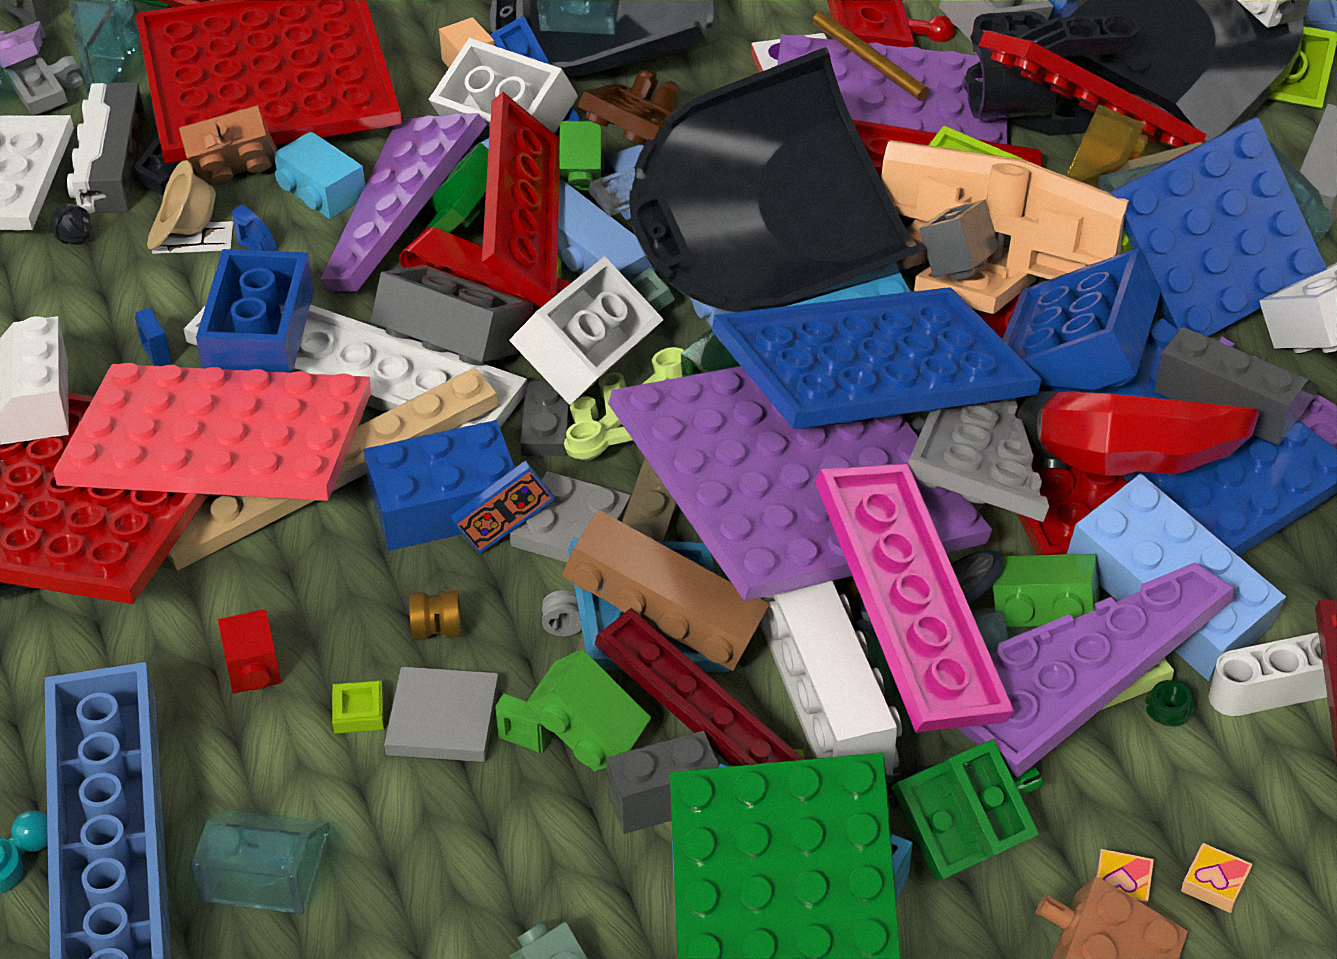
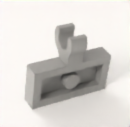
(40, 84)

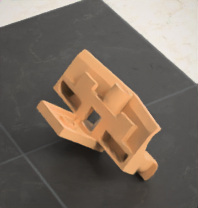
(1050, 217)

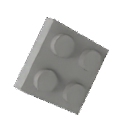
(566, 517)

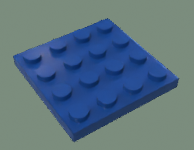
(1219, 229)

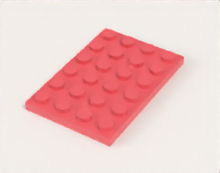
(216, 432)

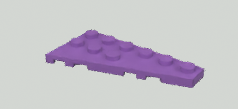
(402, 181)
(1079, 665)

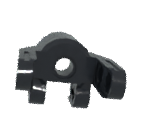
(1032, 104)

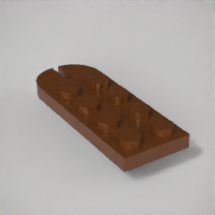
(632, 106)

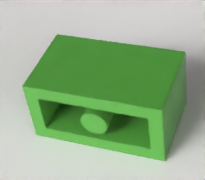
(580, 154)
(1045, 588)
(587, 710)

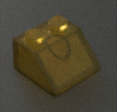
(1107, 145)

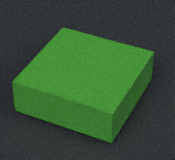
(520, 724)

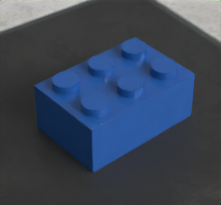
(256, 311)
(430, 478)

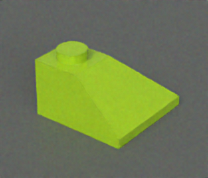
(1310, 74)

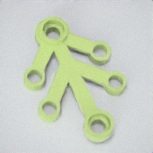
(590, 438)

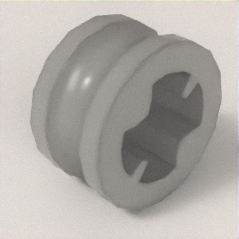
(557, 623)

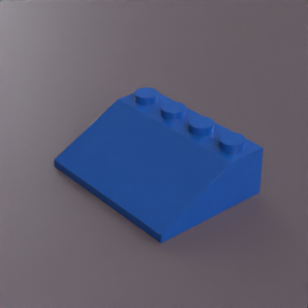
(1087, 323)

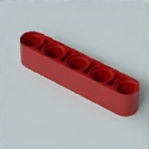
(459, 258)

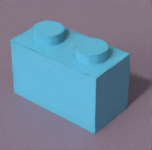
(319, 174)

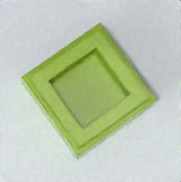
(357, 707)

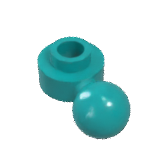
(29, 835)

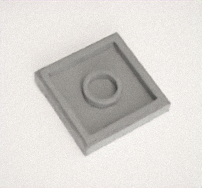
(442, 714)

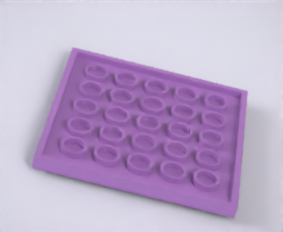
(753, 477)

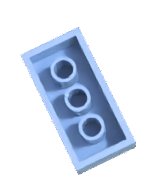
(1148, 535)

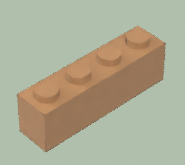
(664, 589)

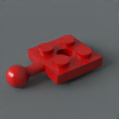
(887, 22)

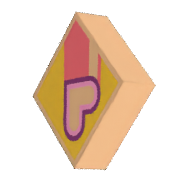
(1127, 873)
(1216, 877)

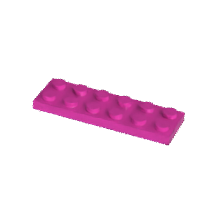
(913, 598)

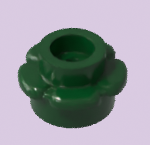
(1170, 703)

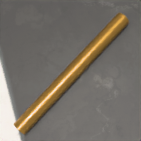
(870, 56)

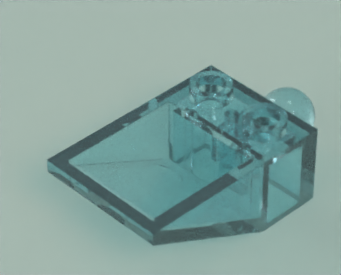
(104, 38)

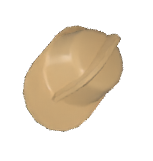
(184, 207)

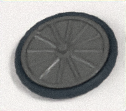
(977, 572)

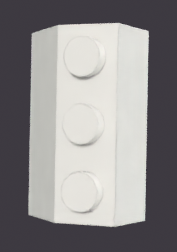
(33, 381)

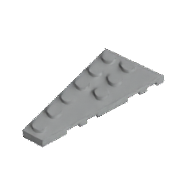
(980, 455)

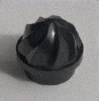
(71, 224)

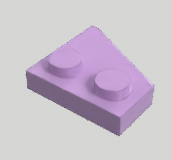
(20, 44)

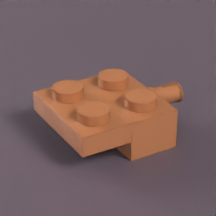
(229, 145)
(1111, 926)

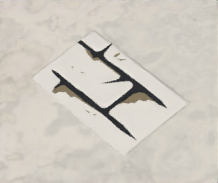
(212, 238)

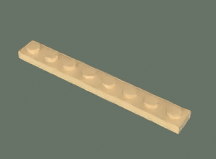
(432, 412)

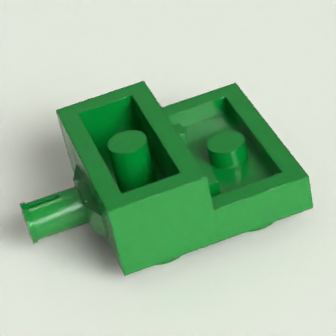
(461, 192)
(967, 809)

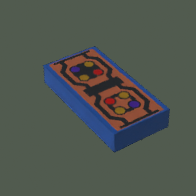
(502, 507)

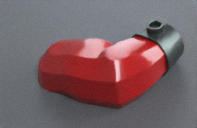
(1131, 432)

